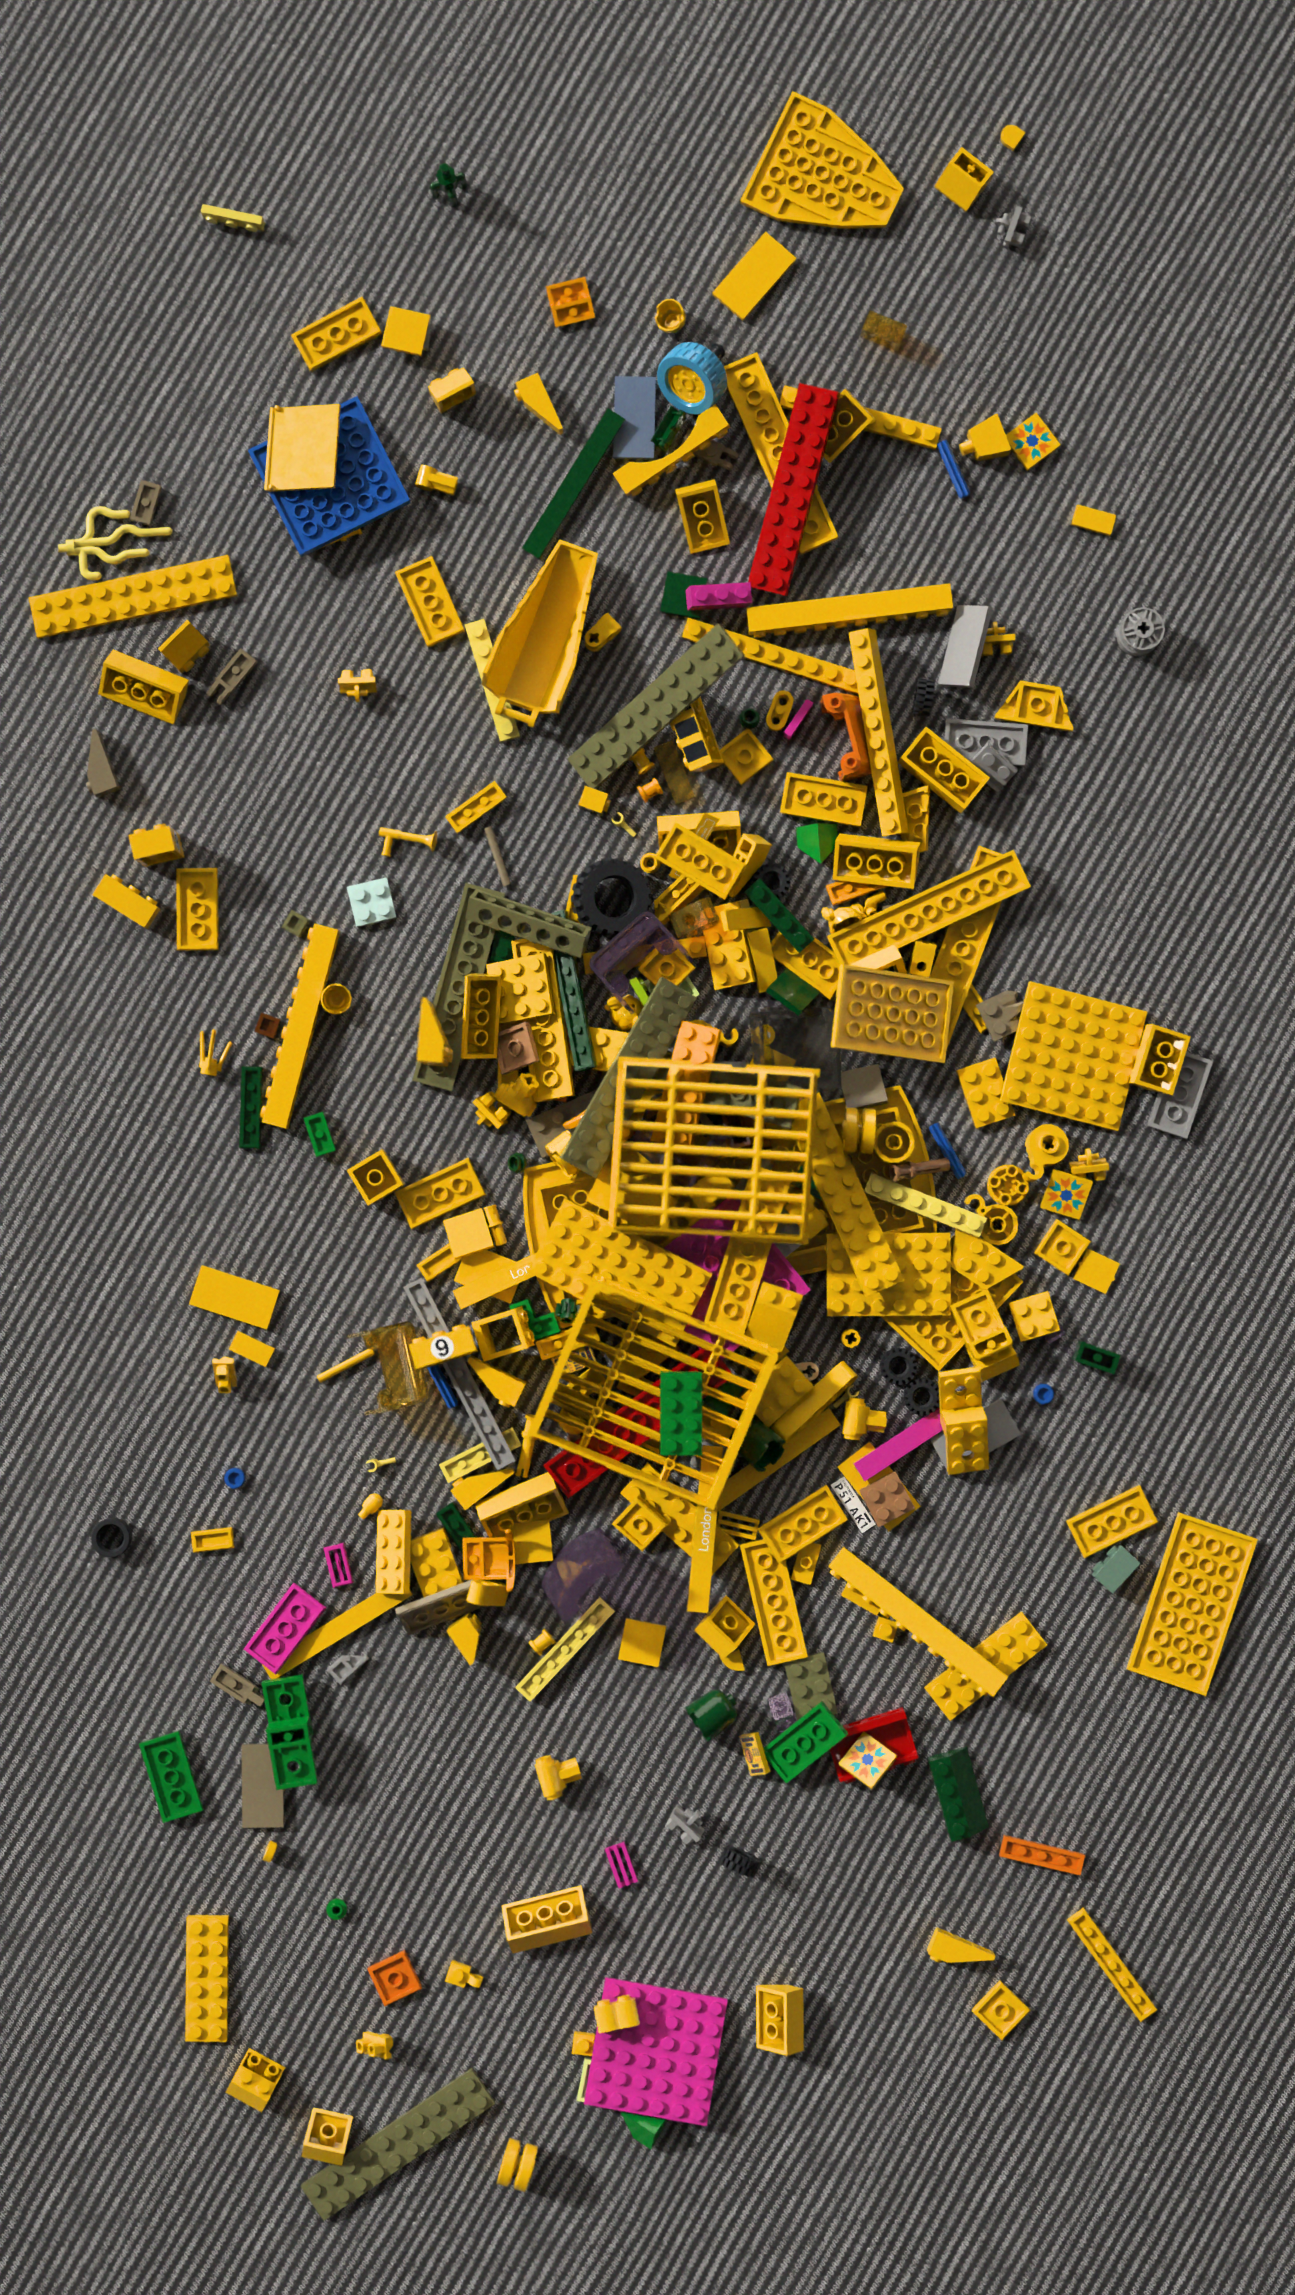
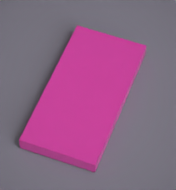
(285, 1628)

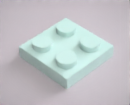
(371, 902)

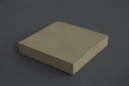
(863, 1087)

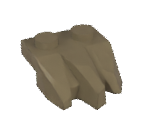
(1001, 1014)

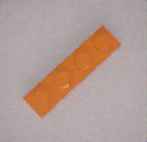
(1042, 1855)

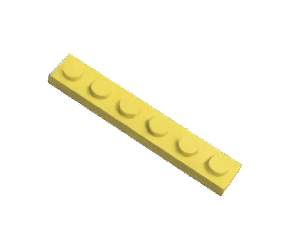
(482, 648)
(925, 1205)
(565, 1649)

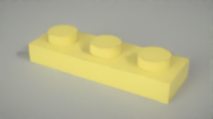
(232, 218)

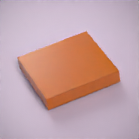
(394, 1978)

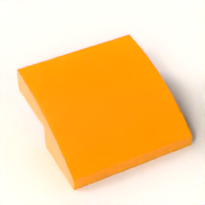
(570, 301)

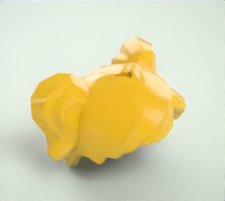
(843, 916)
(620, 1015)

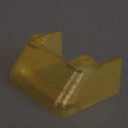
(403, 1381)

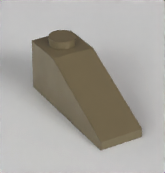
(100, 770)

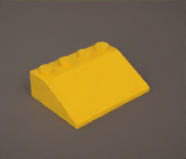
(432, 1043)

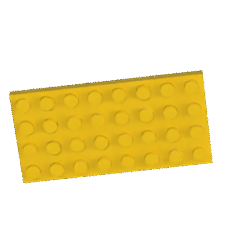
(581, 1246)
(1192, 1604)

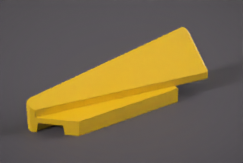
(676, 897)

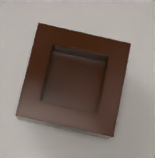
(267, 1025)

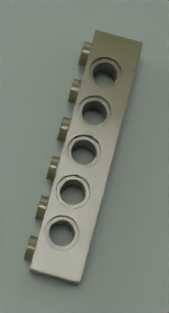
(539, 922)

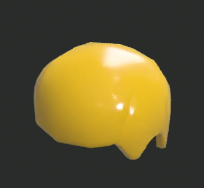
(670, 316)
(336, 999)
(570, 1430)

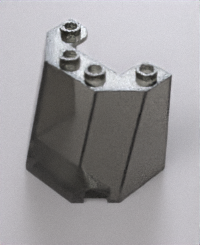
(797, 1042)

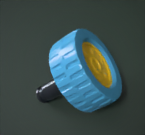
(693, 376)

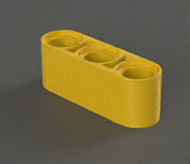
(487, 1593)

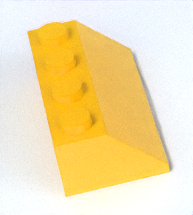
(142, 686)
(943, 769)
(725, 834)
(876, 861)
(481, 1016)
(525, 1502)
(546, 1919)

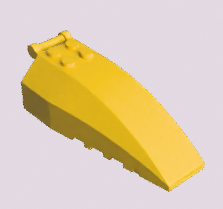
(542, 639)

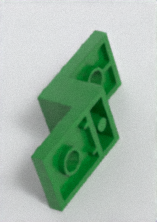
(289, 1732)

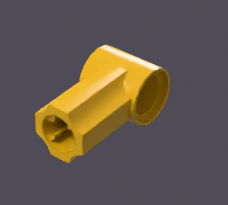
(431, 479)

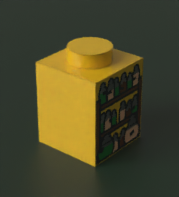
(594, 801)

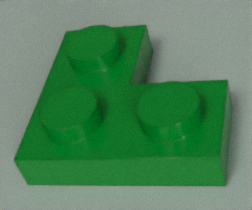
(542, 1325)

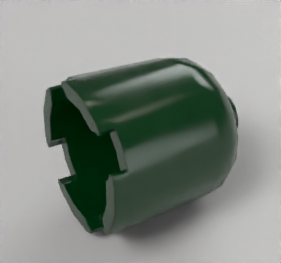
(761, 1446)
(713, 1713)

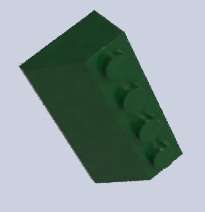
(958, 1793)

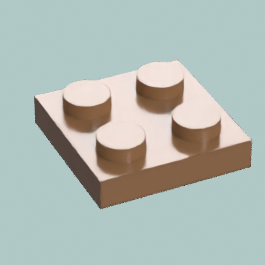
(516, 1048)
(886, 1499)

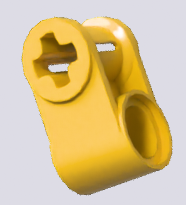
(604, 631)

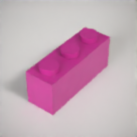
(718, 596)

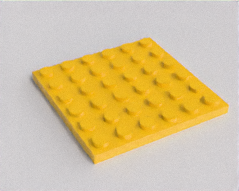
(1073, 1056)

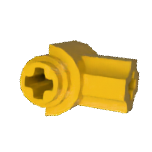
(519, 1094)
(860, 1419)
(555, 1775)

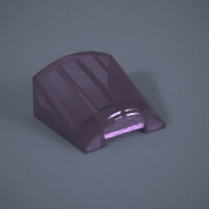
(578, 1568)

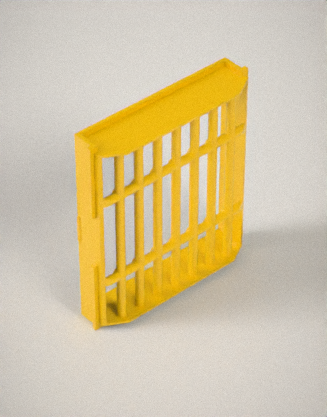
(669, 1148)
(613, 1373)

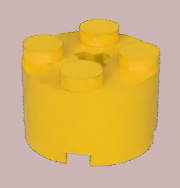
(903, 1137)
(555, 1149)

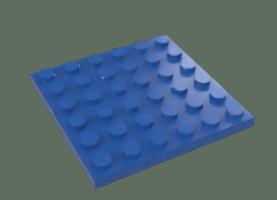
(362, 492)

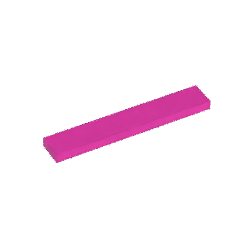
(899, 1445)

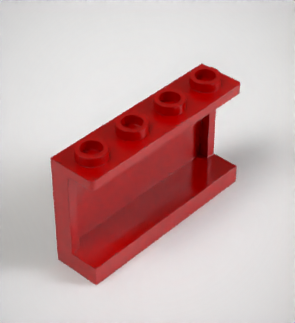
(888, 1729)

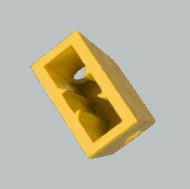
(986, 440)
(922, 952)

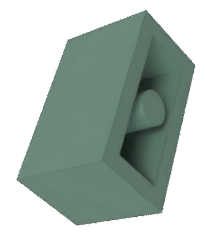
(1115, 1568)

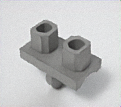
(1019, 219)
(688, 1822)

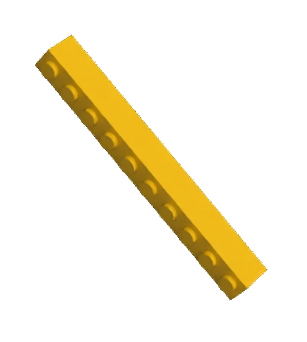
(849, 610)
(878, 732)
(300, 1026)
(918, 1621)

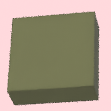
(295, 923)

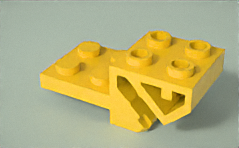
(985, 1335)

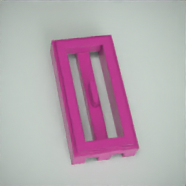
(798, 718)
(346, 1563)
(626, 1881)

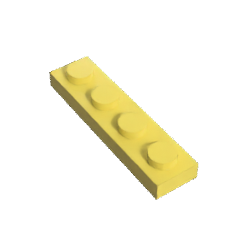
(475, 1457)

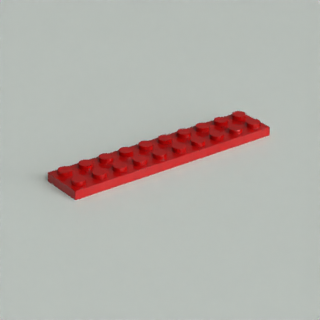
(793, 489)
(575, 1471)

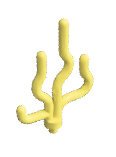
(85, 545)

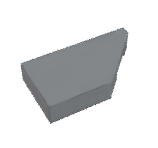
(346, 1666)

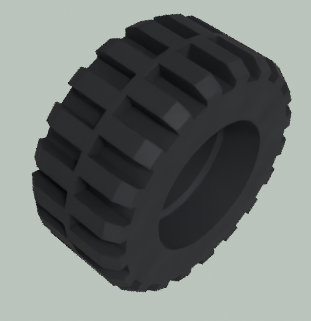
(585, 888)

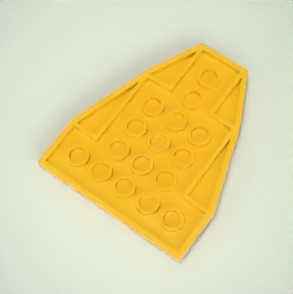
(821, 173)

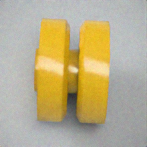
(859, 1130)
(517, 2165)

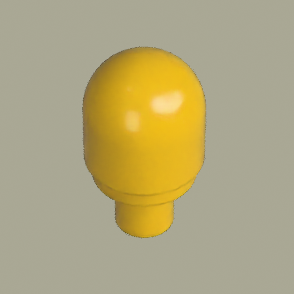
(371, 1505)

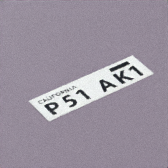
(853, 1504)

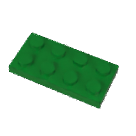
(680, 1412)
(804, 1742)
(171, 1776)

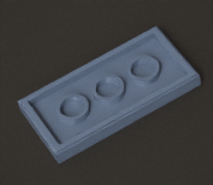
(637, 405)

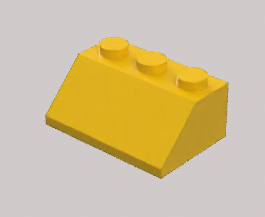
(1159, 1059)
(779, 2019)

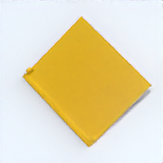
(302, 447)

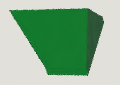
(817, 840)
(644, 2128)

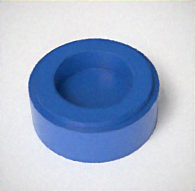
(1043, 1393)
(235, 1478)

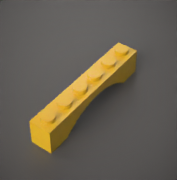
(707, 427)

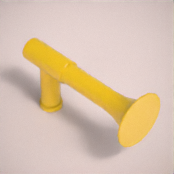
(390, 834)

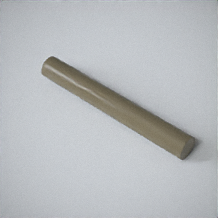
(497, 856)

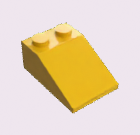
(702, 516)
(773, 1315)
(501, 1384)

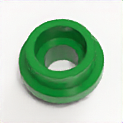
(336, 1902)

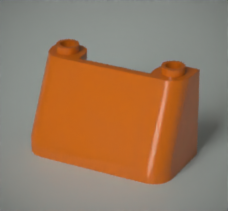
(848, 707)

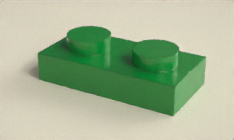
(319, 1134)

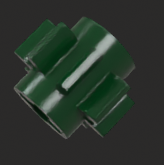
(567, 1310)

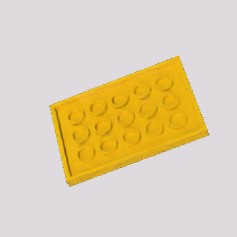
(892, 1013)
(926, 1271)
(938, 1335)

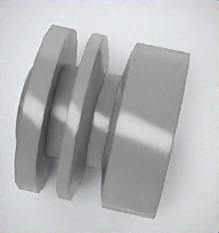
(1132, 640)

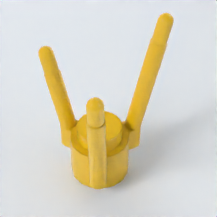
(208, 1064)

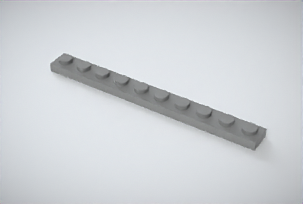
(462, 1378)

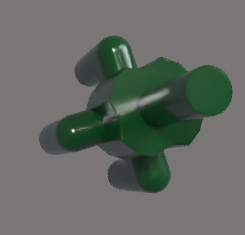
(447, 182)

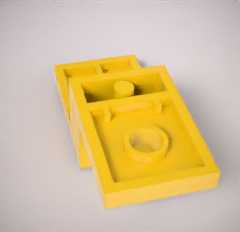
(963, 1420)

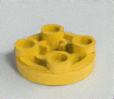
(1007, 1185)

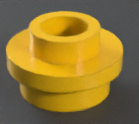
(644, 863)

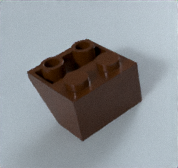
(743, 1142)

